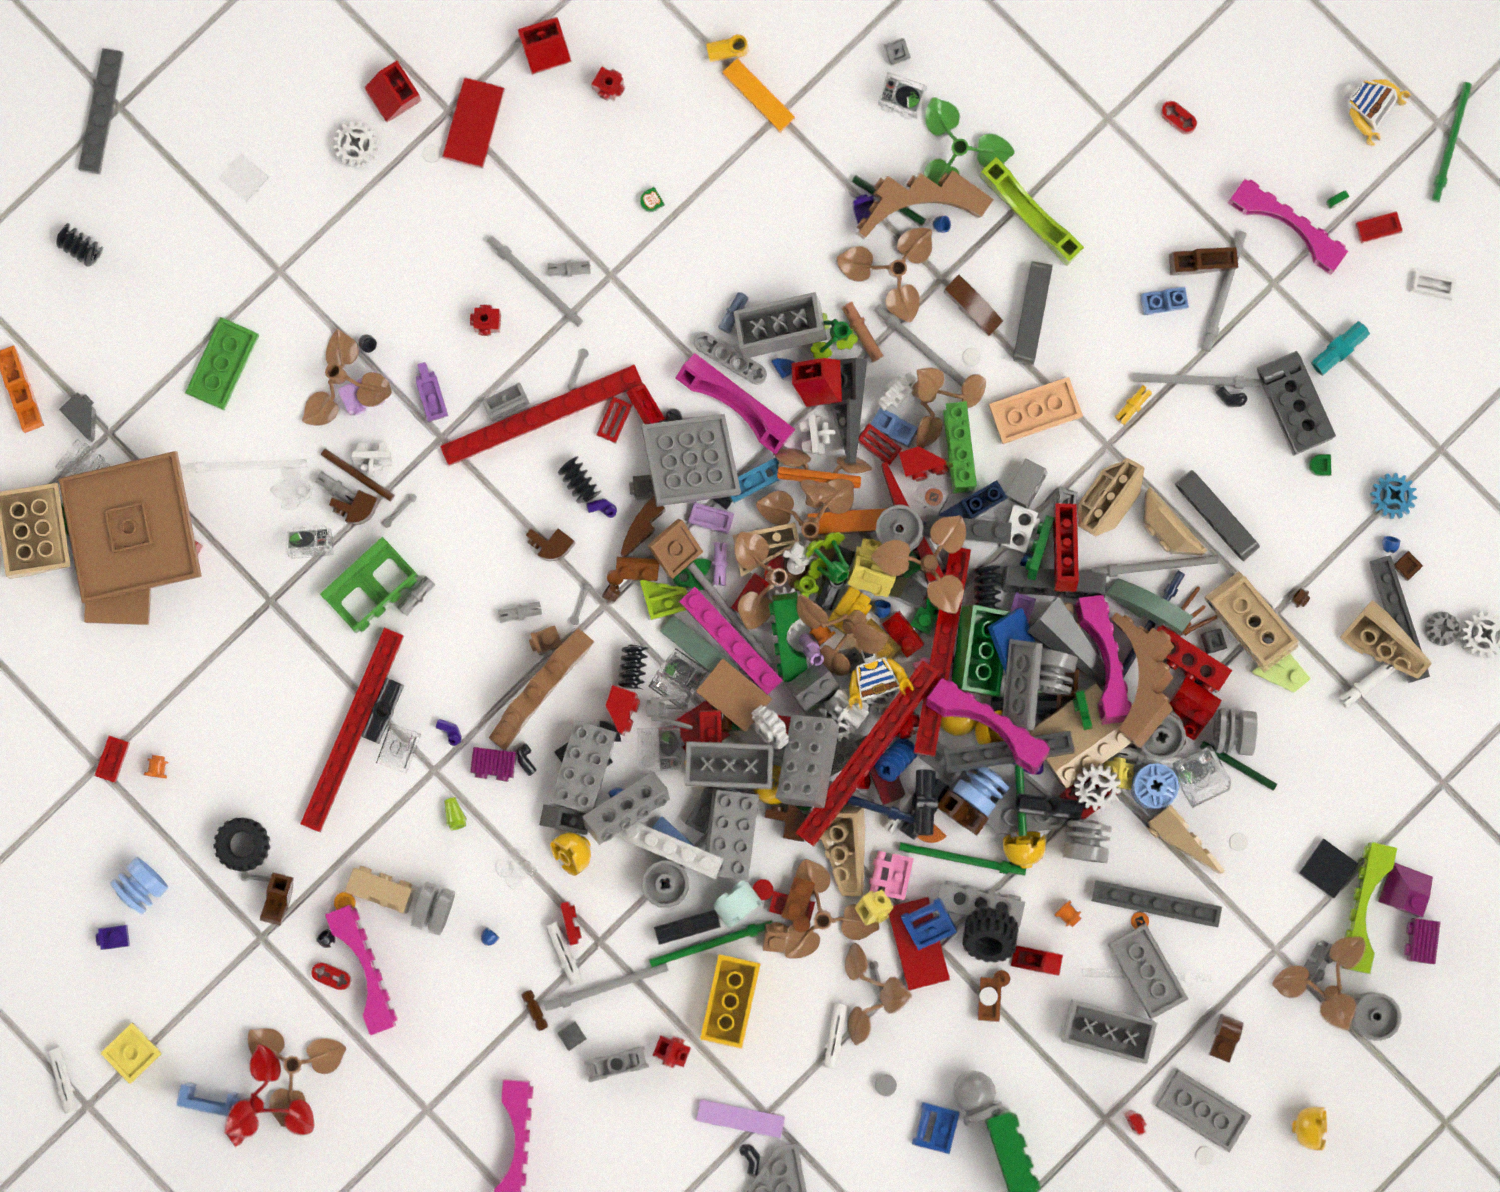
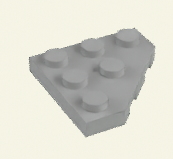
(1004, 816)
(781, 1172)

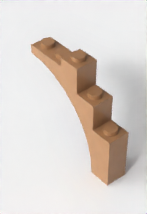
(893, 196)
(540, 688)
(1150, 703)

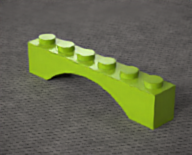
(1006, 186)
(1377, 863)

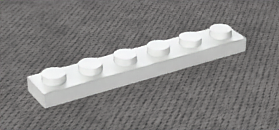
(672, 849)

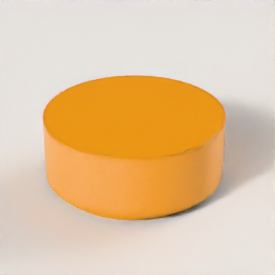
(344, 899)

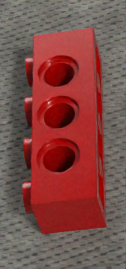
(1065, 547)
(1218, 671)

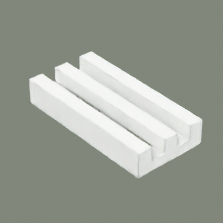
(1415, 282)

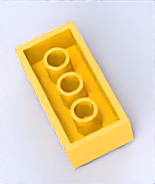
(730, 1001)

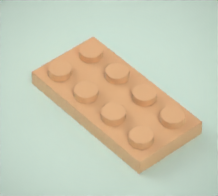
(1035, 410)

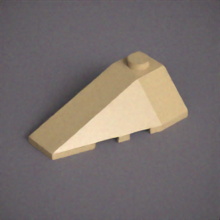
(1381, 637)
(1173, 830)
(846, 849)

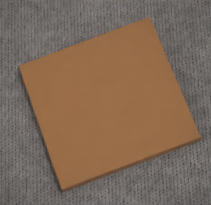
(130, 527)

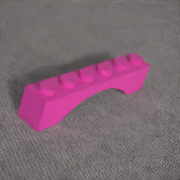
(1253, 201)
(705, 379)
(1094, 619)
(730, 640)
(951, 702)
(377, 1011)
(516, 1100)

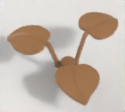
(915, 246)
(373, 388)
(926, 388)
(818, 490)
(778, 508)
(948, 534)
(750, 551)
(867, 637)
(805, 943)
(892, 995)
(1338, 1007)
(323, 1053)

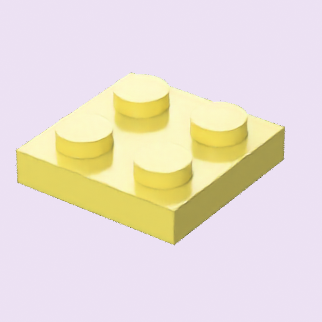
(131, 1053)

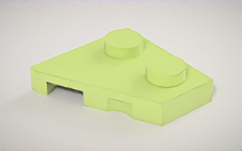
(1285, 673)

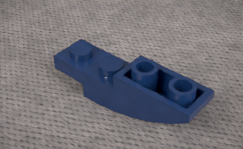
(977, 503)

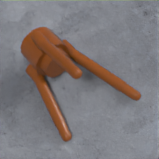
(1189, 629)

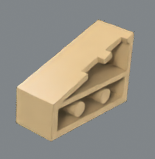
(778, 539)
(380, 889)

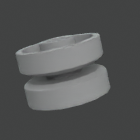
(904, 516)
(1169, 743)
(653, 881)
(429, 907)
(1388, 1016)

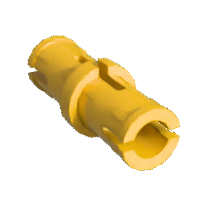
(1133, 405)

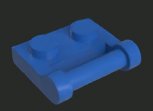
(931, 930)
(943, 1128)

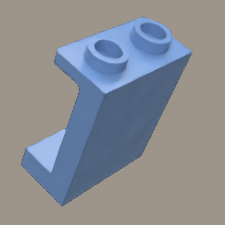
(187, 1100)

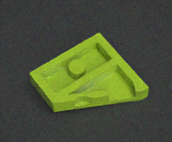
(662, 598)

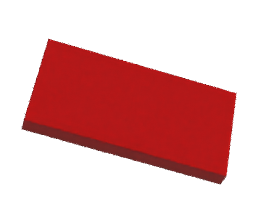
(473, 122)
(920, 966)

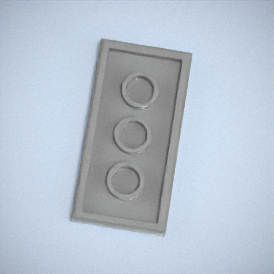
(1022, 683)
(1148, 971)
(1203, 1110)

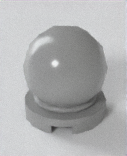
(976, 1095)

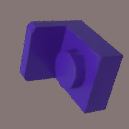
(861, 206)
(113, 937)

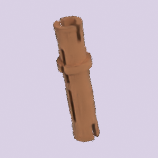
(857, 323)

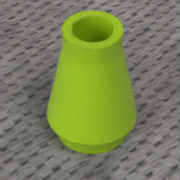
(454, 815)

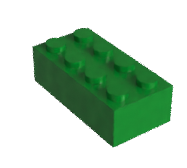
(976, 660)
(1010, 1152)

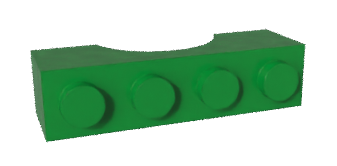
(785, 612)

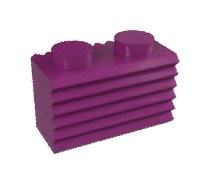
(493, 763)
(1422, 941)

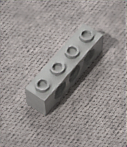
(631, 799)
(949, 889)

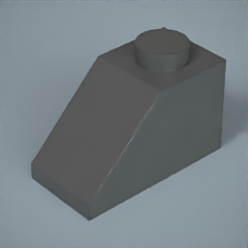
(81, 414)
(908, 592)
(563, 819)

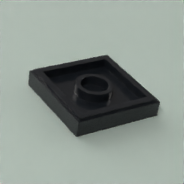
(1328, 868)

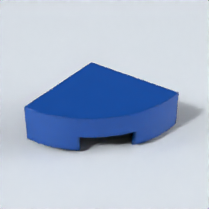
(783, 367)

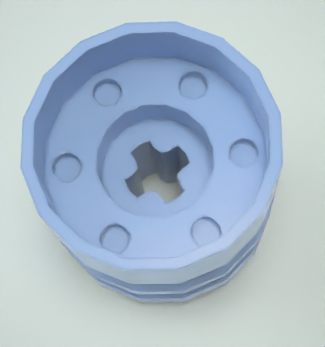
(1142, 782)
(980, 789)
(139, 885)

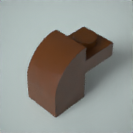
(360, 510)
(553, 549)
(962, 812)
(793, 819)
(277, 899)
(1226, 1037)

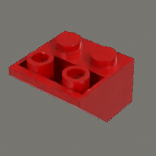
(544, 45)
(392, 91)
(818, 381)
(919, 463)
(621, 705)
(1194, 707)

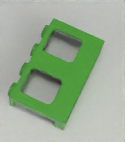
(959, 447)
(361, 575)

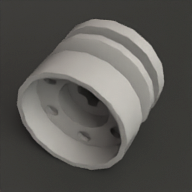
(1053, 670)
(1236, 732)
(1087, 841)

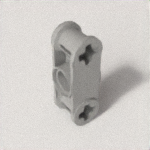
(629, 1064)

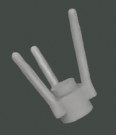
(656, 708)

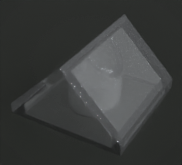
(398, 748)

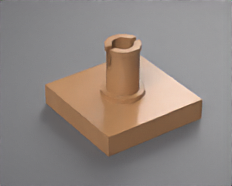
(675, 548)

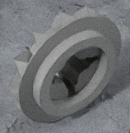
(1434, 634)

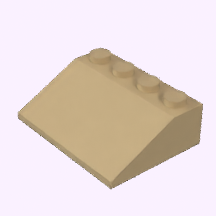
(32, 531)
(1090, 746)

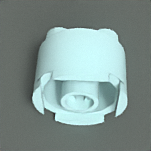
(738, 904)

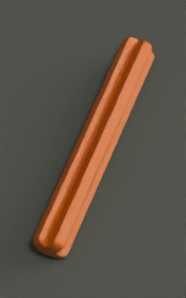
(801, 474)

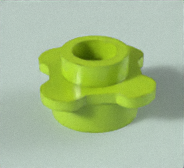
(810, 582)

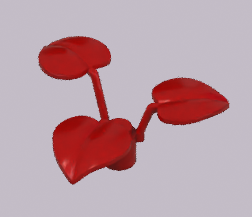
(242, 1117)

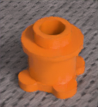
(822, 634)
(156, 767)
(1068, 914)

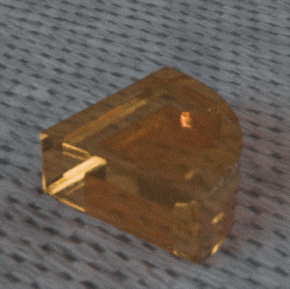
(937, 836)

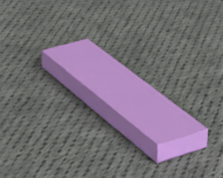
(740, 1118)

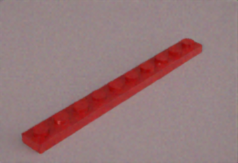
(541, 415)
(941, 657)
(352, 730)
(868, 753)

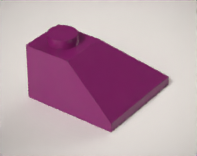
(1406, 890)

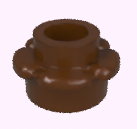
(611, 593)
(1301, 598)

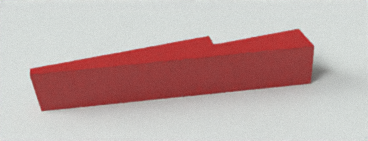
(898, 499)

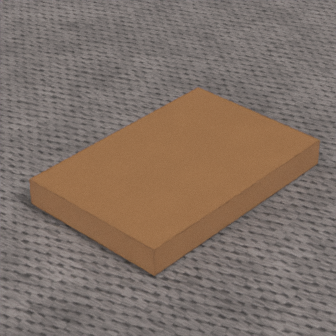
(122, 609)
(733, 694)

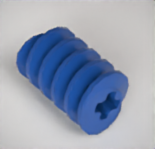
(895, 759)

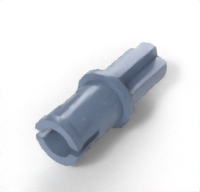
(729, 320)

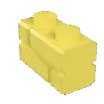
(868, 576)

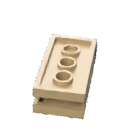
(1237, 606)

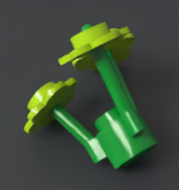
(840, 333)
(837, 571)

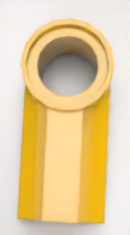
(724, 48)

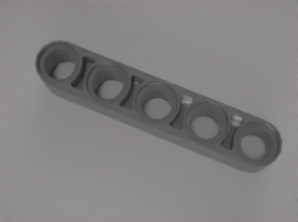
(1032, 313)
(1217, 515)
(1015, 580)

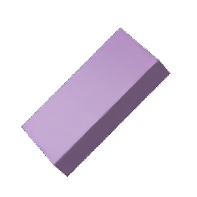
(711, 518)

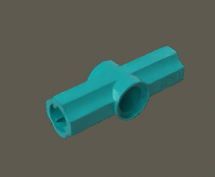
(1340, 348)

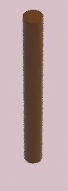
(357, 475)

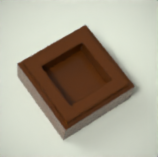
(1407, 566)

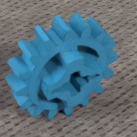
(1388, 490)

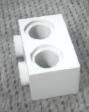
(1023, 531)

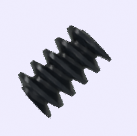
(77, 246)
(578, 481)
(987, 586)
(632, 666)

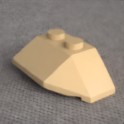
(1110, 497)
(1168, 527)

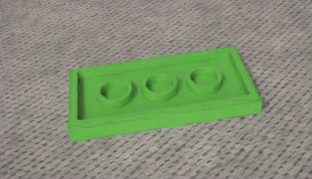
(222, 363)

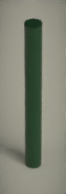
(905, 211)
(1242, 768)

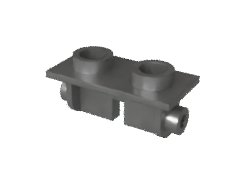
(1322, 954)

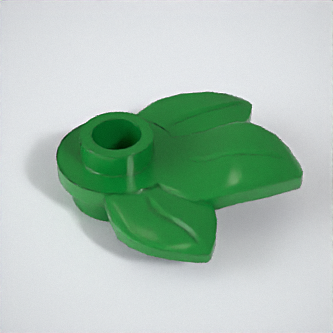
(703, 565)

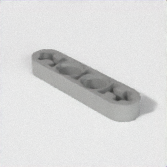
(730, 358)

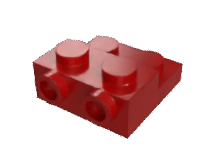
(692, 718)

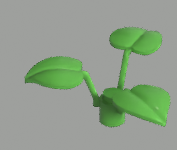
(942, 117)

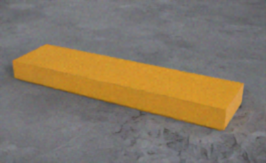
(758, 95)

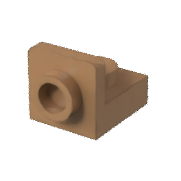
(545, 640)
(775, 937)

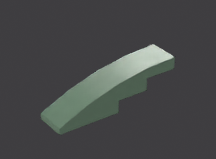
(1152, 606)
(694, 644)

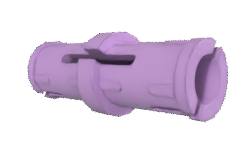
(719, 564)
(811, 649)

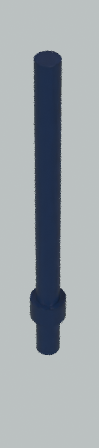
(1170, 591)
(892, 813)

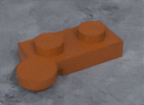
(633, 569)
(798, 903)
(992, 1012)

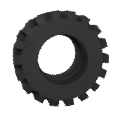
(223, 844)
(990, 935)

